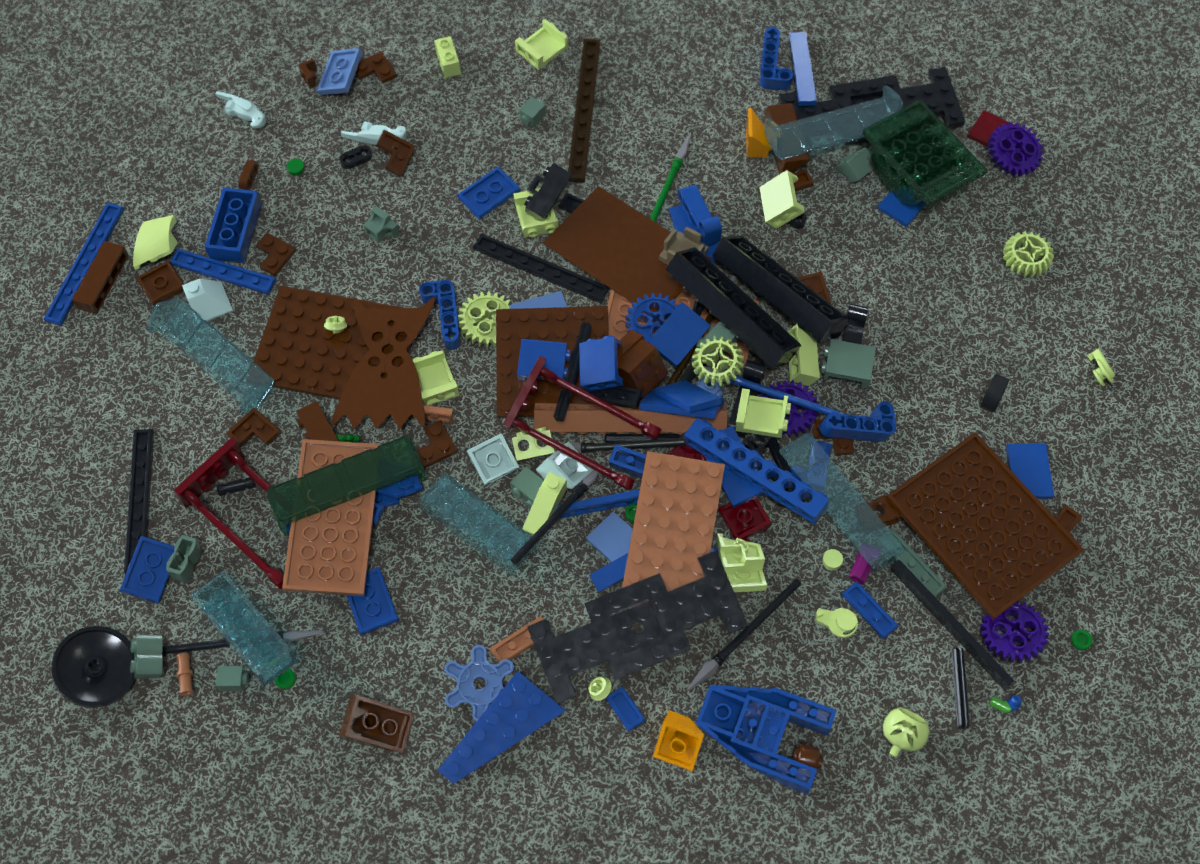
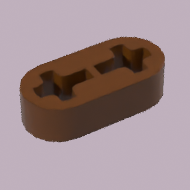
(248, 174)

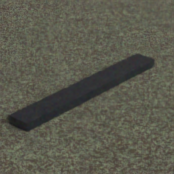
(541, 268)
(139, 491)
(969, 643)

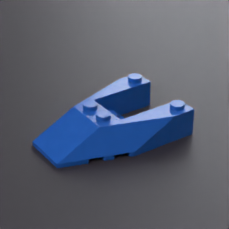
(752, 726)

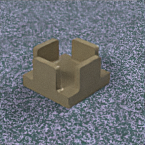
(678, 242)

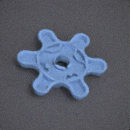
(467, 674)

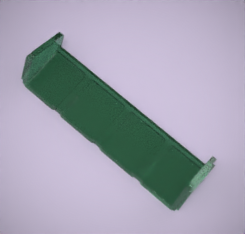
(344, 481)

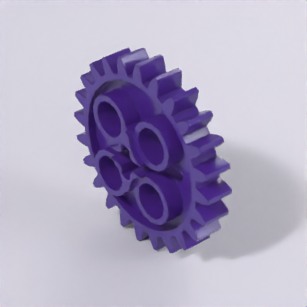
(1015, 149)
(797, 420)
(1004, 644)

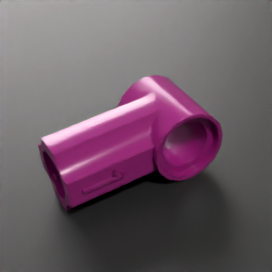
(860, 570)

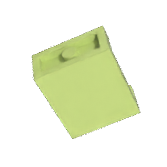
(542, 45)
(780, 200)
(531, 226)
(435, 378)
(762, 415)

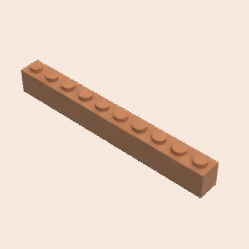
(591, 418)

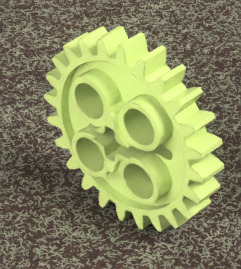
(486, 320)

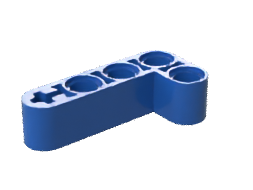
(771, 76)
(699, 215)
(444, 299)
(879, 425)

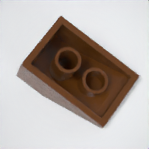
(376, 724)

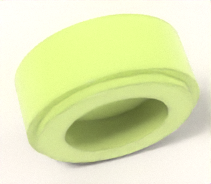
(832, 559)

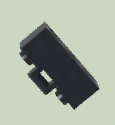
(552, 186)

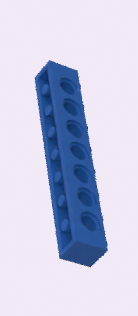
(792, 500)

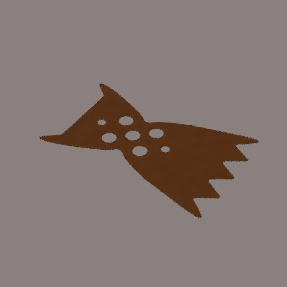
(398, 392)

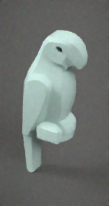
(243, 109)
(371, 133)

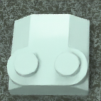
(492, 459)

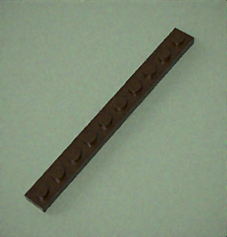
(584, 110)

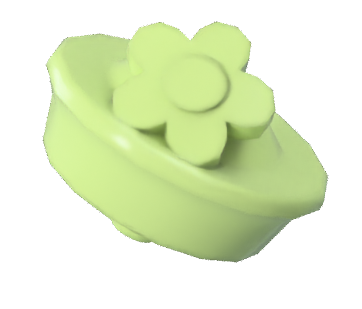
(336, 324)
(600, 688)

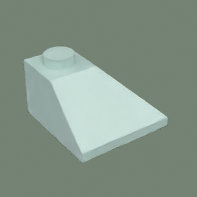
(207, 298)
(564, 467)

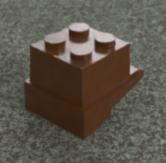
(639, 363)

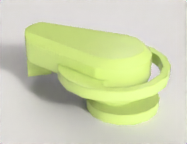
(1104, 370)
(838, 621)

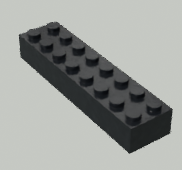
(780, 288)
(733, 307)

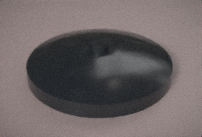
(93, 667)

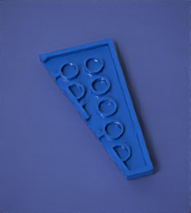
(507, 720)

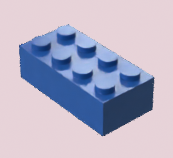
(233, 225)

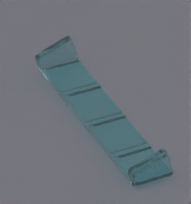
(829, 127)
(211, 352)
(845, 503)

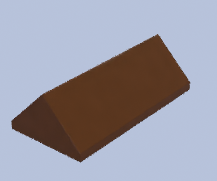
(780, 115)

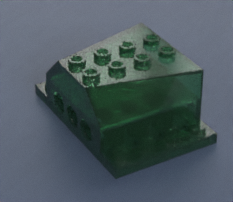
(920, 156)

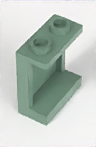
(849, 362)

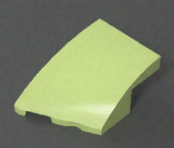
(154, 240)
(742, 564)

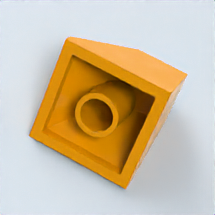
(756, 139)
(679, 741)

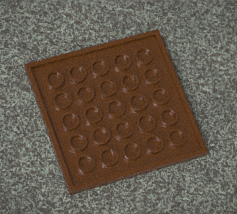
(541, 324)

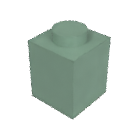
(532, 112)
(231, 678)

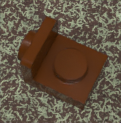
(307, 72)

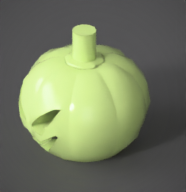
(905, 730)

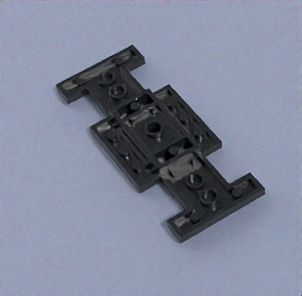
(937, 96)
(612, 637)

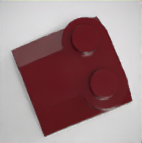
(745, 519)

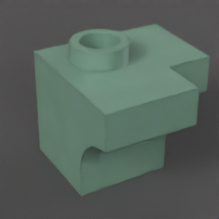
(854, 165)
(380, 225)

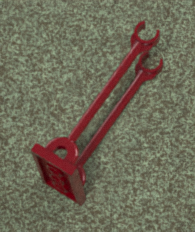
(522, 402)
(203, 480)

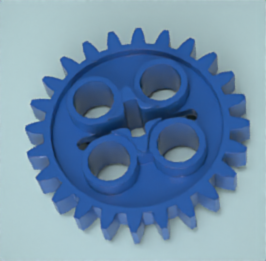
(636, 314)

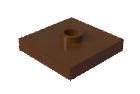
(160, 283)

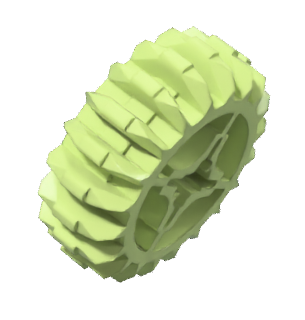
(1023, 259)
(702, 356)

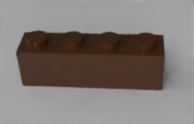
(100, 277)
(315, 423)

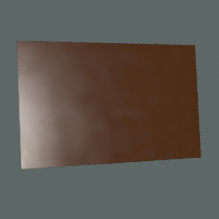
(616, 247)

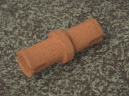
(184, 674)

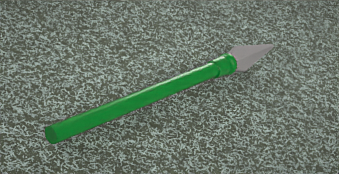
(677, 162)

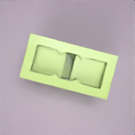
(447, 57)
(534, 447)

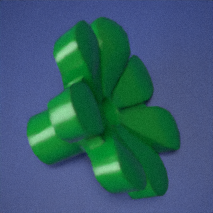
(348, 438)

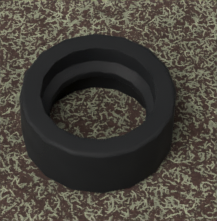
(994, 392)

